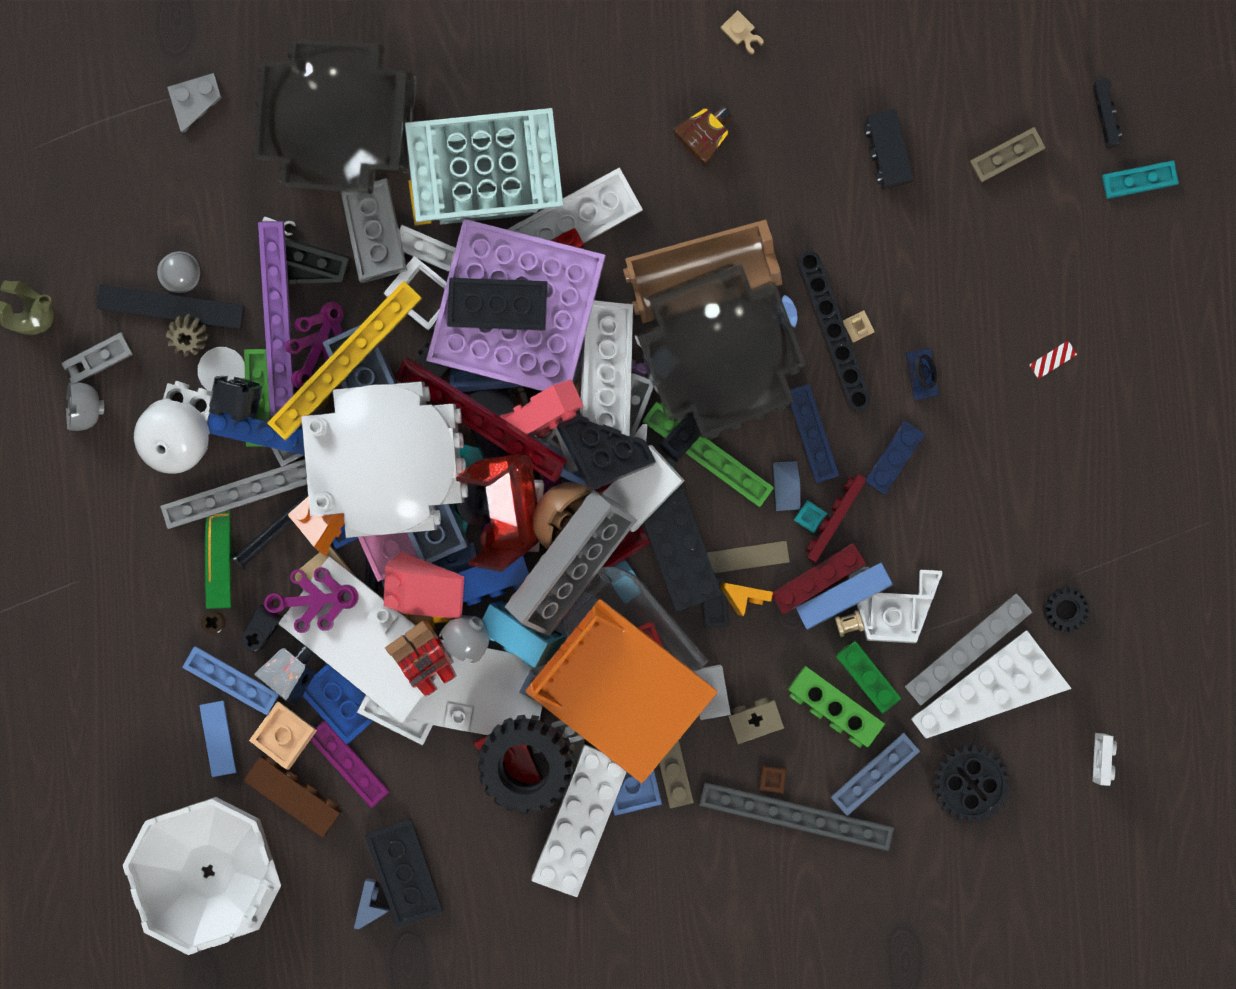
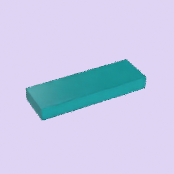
(1140, 179)

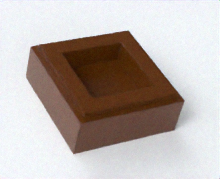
(773, 779)

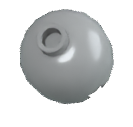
(82, 406)
(465, 638)

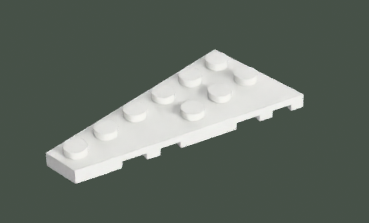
(1003, 682)

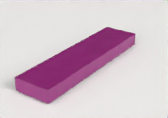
(349, 764)

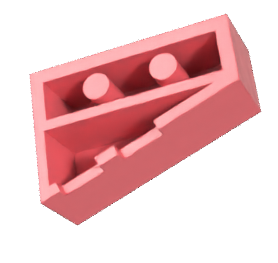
(546, 410)

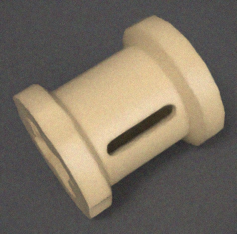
(849, 623)

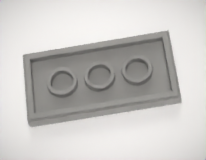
(374, 233)

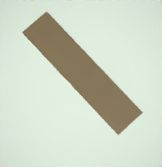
(749, 557)

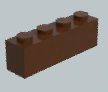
(292, 795)

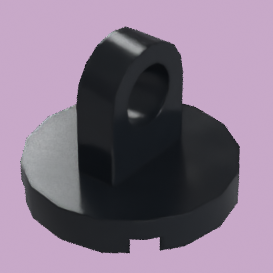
(475, 508)

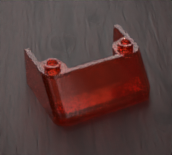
(511, 509)

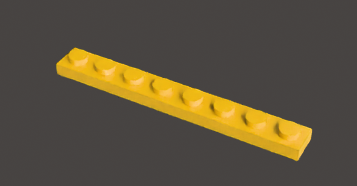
(345, 360)

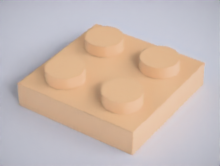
(283, 735)

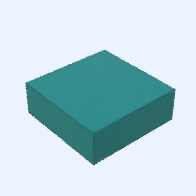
(810, 516)

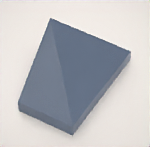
(786, 485)

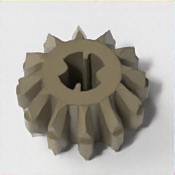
(190, 328)

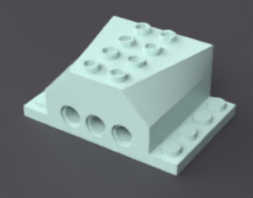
(484, 166)

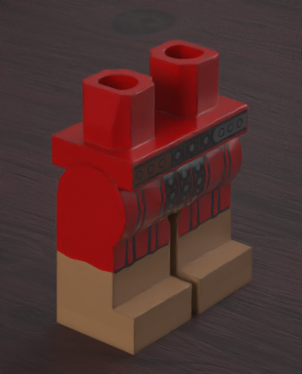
(422, 657)

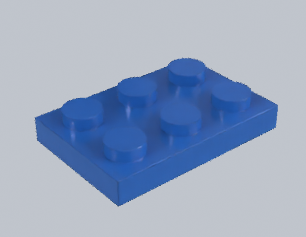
(337, 703)

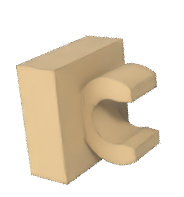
(858, 326)

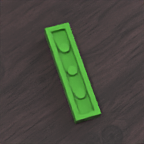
(257, 371)

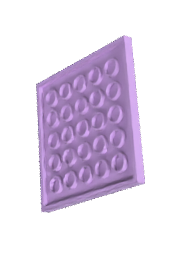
(520, 356)

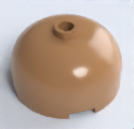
(556, 509)

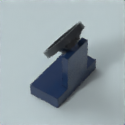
(922, 374)

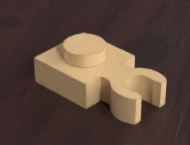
(740, 30)

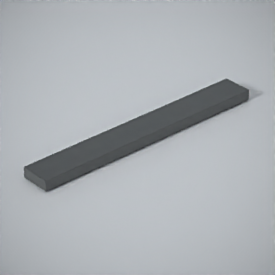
(796, 816)

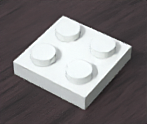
(1102, 767)

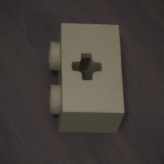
(747, 731)

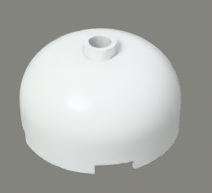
(171, 436)

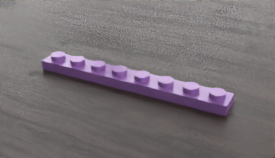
(276, 312)

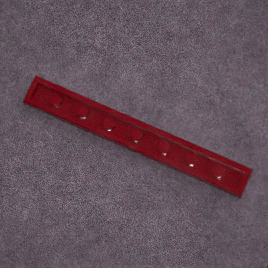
(484, 421)

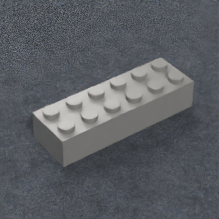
(570, 563)

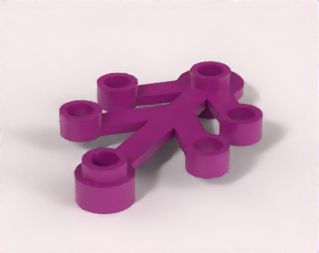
(315, 339)
(316, 599)

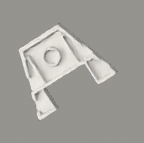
(898, 616)

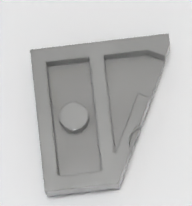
(193, 99)

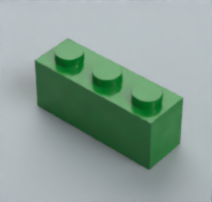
(867, 677)

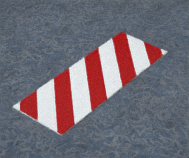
(1053, 359)

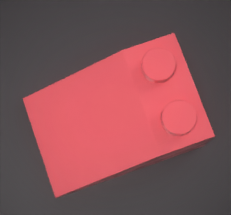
(422, 588)

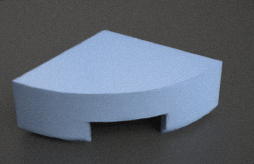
(790, 309)

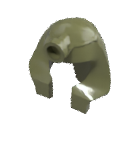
(37, 311)

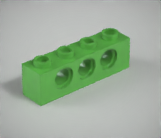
(869, 726)

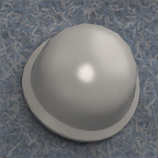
(179, 272)

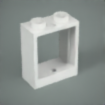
(413, 268)

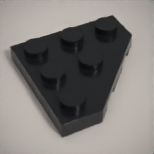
(603, 451)

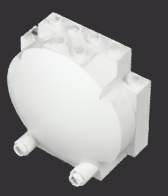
(384, 459)

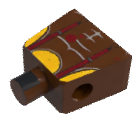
(704, 133)

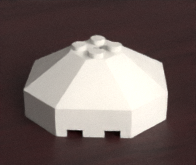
(171, 887)

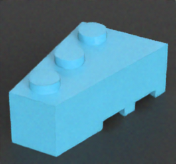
(518, 638)

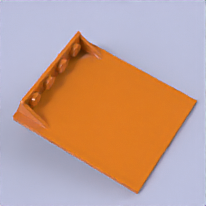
(621, 691)

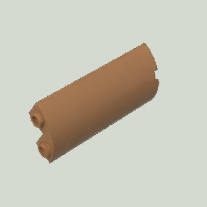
(677, 263)

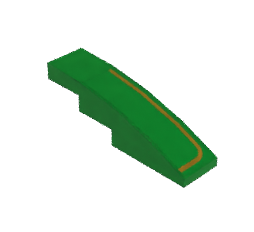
(218, 560)

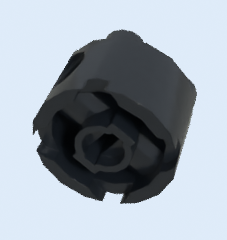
(235, 397)

